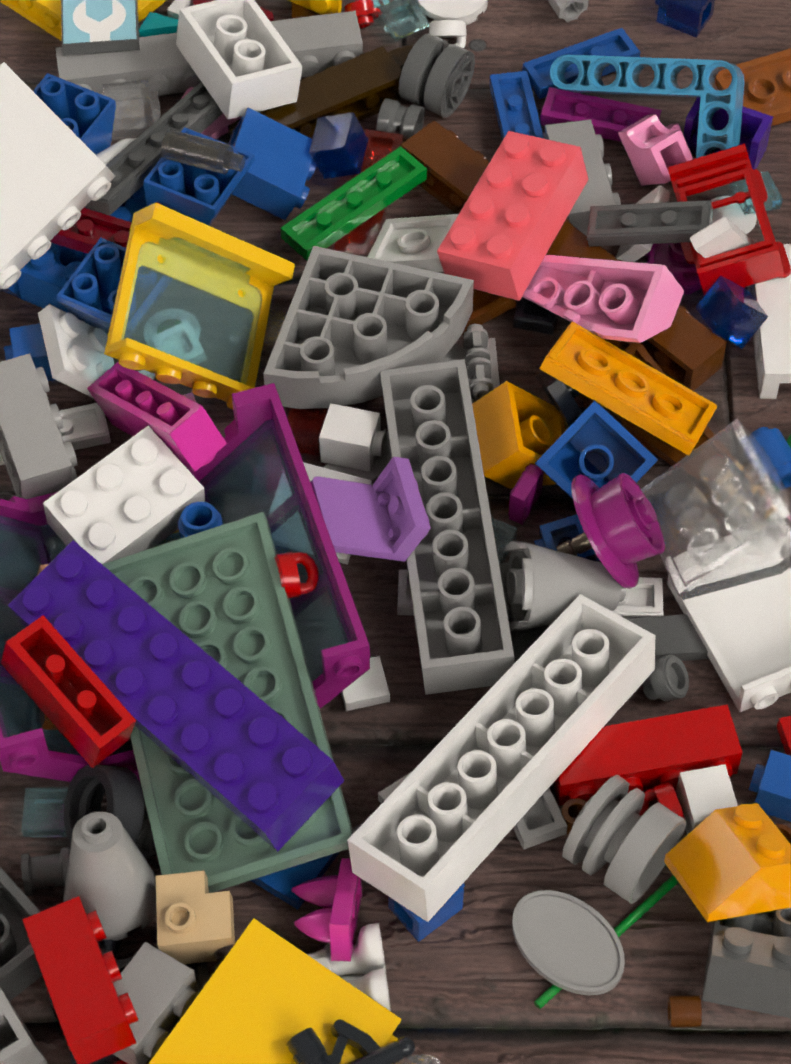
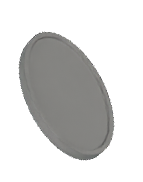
(568, 942)

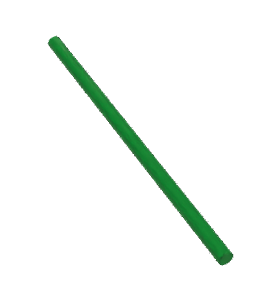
(619, 930)

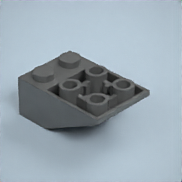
(750, 963)

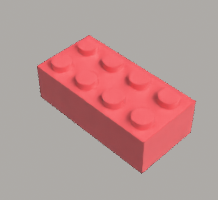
(514, 214)

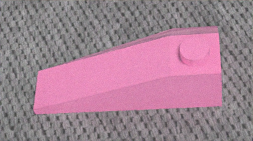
(607, 295)

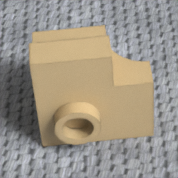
(191, 919)

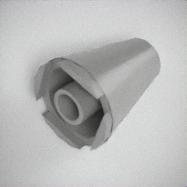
(545, 582)
(110, 875)

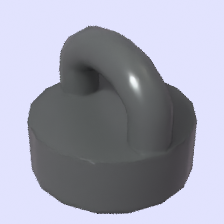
(668, 680)

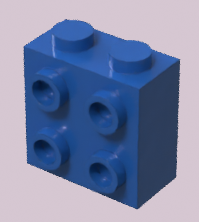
(280, 164)

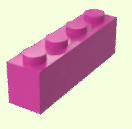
(137, 401)

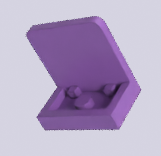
(374, 519)

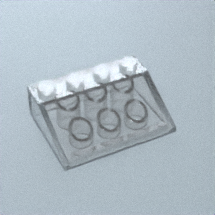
(722, 515)

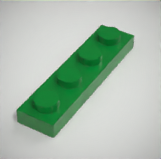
(354, 202)

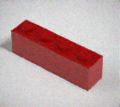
(652, 752)

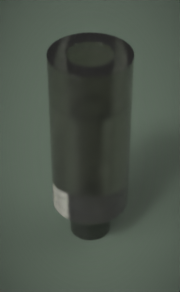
(200, 152)

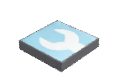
(99, 26)

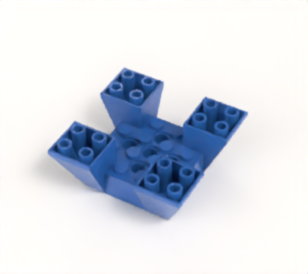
(90, 281)

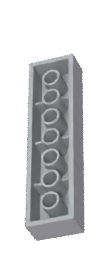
(456, 565)

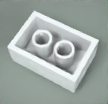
(238, 56)
(125, 500)

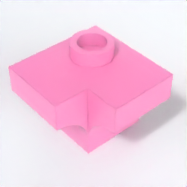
(654, 148)

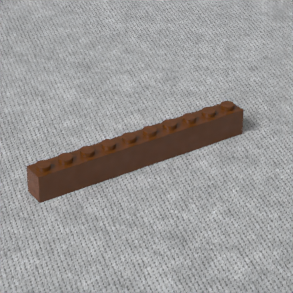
(683, 352)

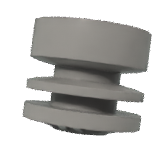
(616, 833)

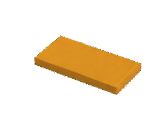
(629, 387)

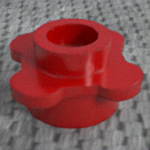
(365, 12)

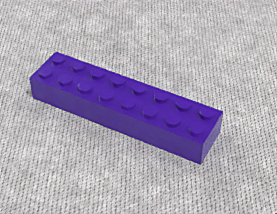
(183, 697)

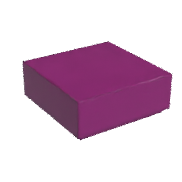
(525, 493)

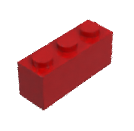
(67, 691)
(81, 980)

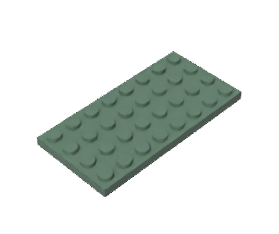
(230, 603)

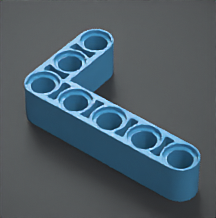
(665, 84)

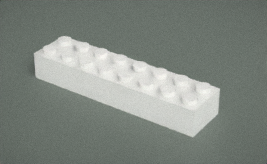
(501, 757)

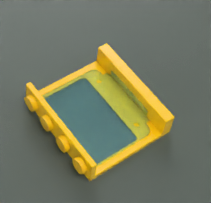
(193, 304)

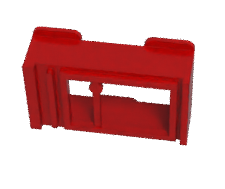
(742, 265)

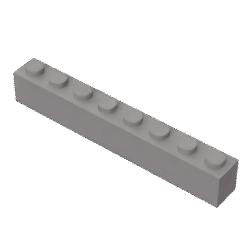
(314, 40)

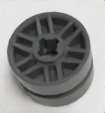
(436, 75)

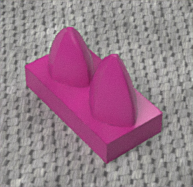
(341, 902)

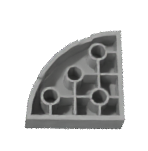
(361, 319)

